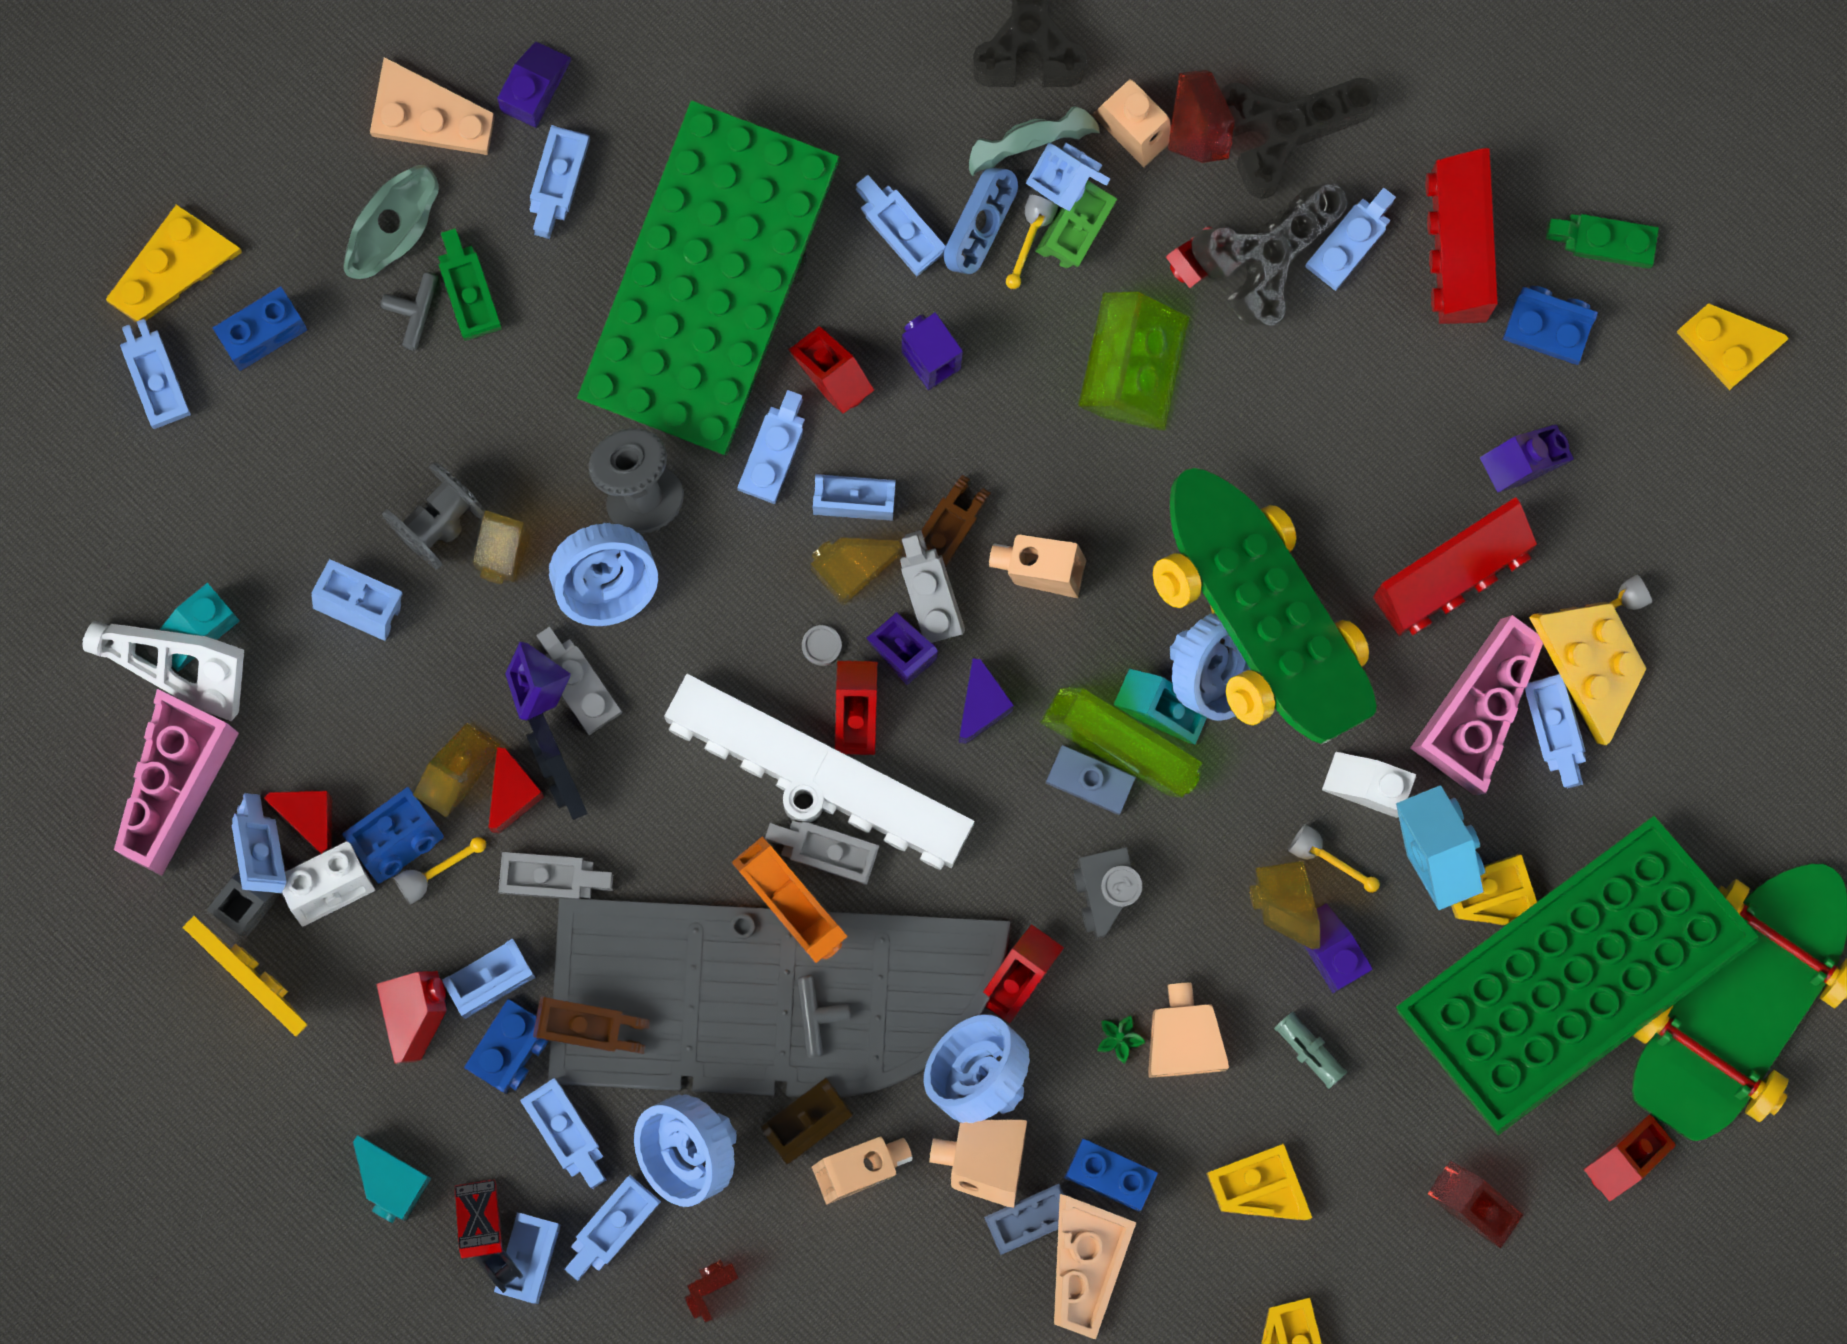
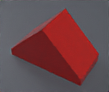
(511, 793)
(308, 813)

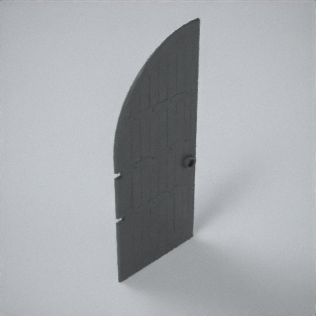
(730, 1003)

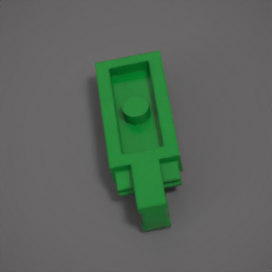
(1606, 239)
(467, 288)

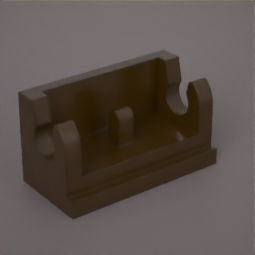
(806, 1121)

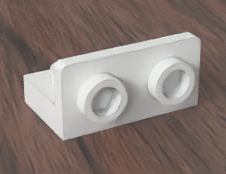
(325, 884)

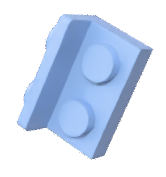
(1063, 174)

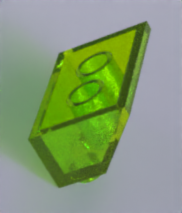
(1133, 360)

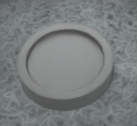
(821, 645)
(1121, 886)

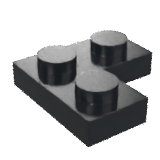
(553, 765)

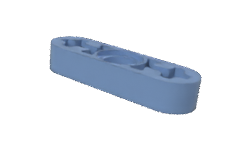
(966, 226)

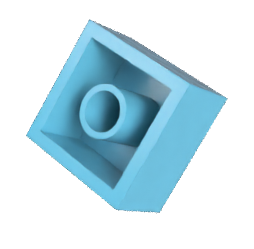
(1441, 846)

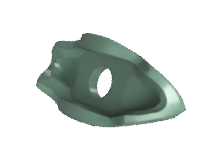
(1030, 135)
(409, 196)

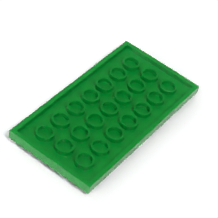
(708, 277)
(1576, 974)

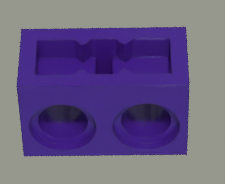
(931, 350)

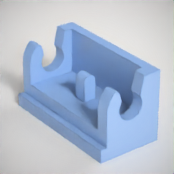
(854, 497)
(356, 599)
(488, 979)
(531, 1250)

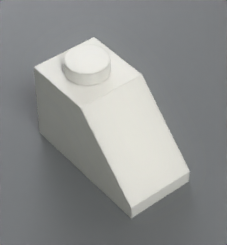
(1368, 782)

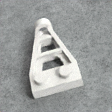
(218, 669)

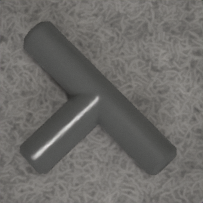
(415, 310)
(815, 1015)

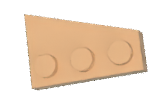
(426, 114)
(1088, 1263)

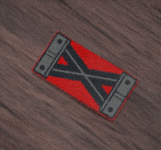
(478, 1219)

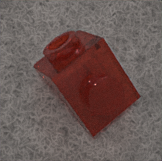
(713, 1278)

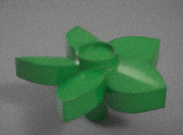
(1120, 1038)

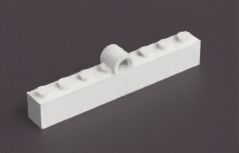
(817, 770)

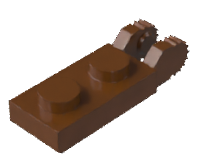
(950, 523)
(585, 1025)

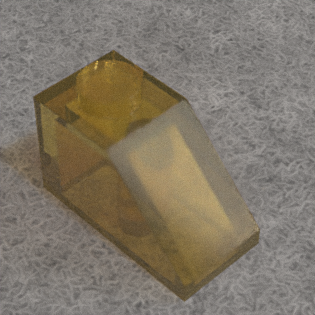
(500, 547)
(852, 564)
(455, 769)
(1287, 902)

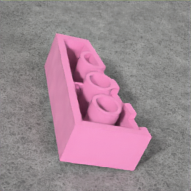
(1474, 718)
(171, 780)

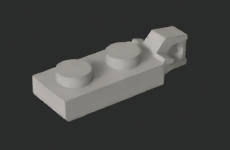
(930, 590)
(584, 690)
(825, 850)
(550, 876)

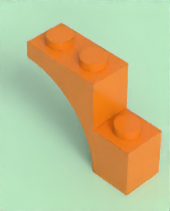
(790, 900)

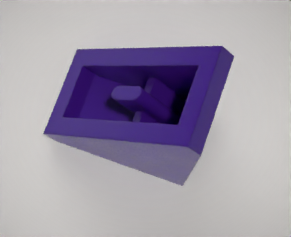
(903, 648)
(534, 681)
(983, 704)

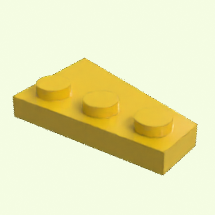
(170, 263)

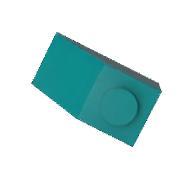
(202, 616)
(1154, 703)
(388, 1181)

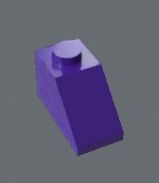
(532, 83)
(1339, 955)

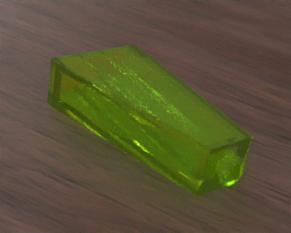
(1122, 741)

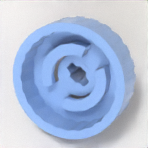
(593, 556)
(1205, 667)
(967, 1081)
(683, 1133)

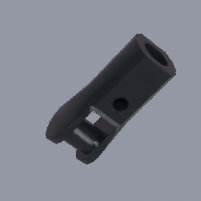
(493, 1262)

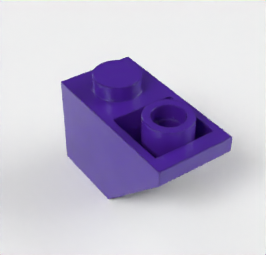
(1526, 457)

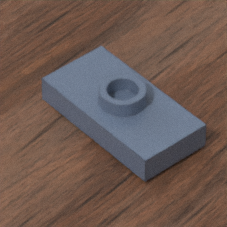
(1090, 780)
(1026, 1221)

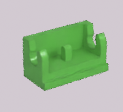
(1075, 230)

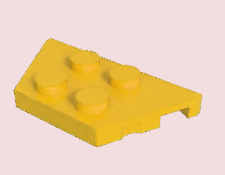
(1594, 662)
(241, 967)

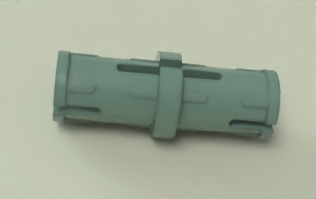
(1310, 1050)

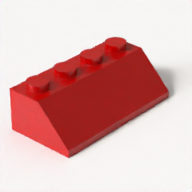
(1462, 238)
(1456, 568)

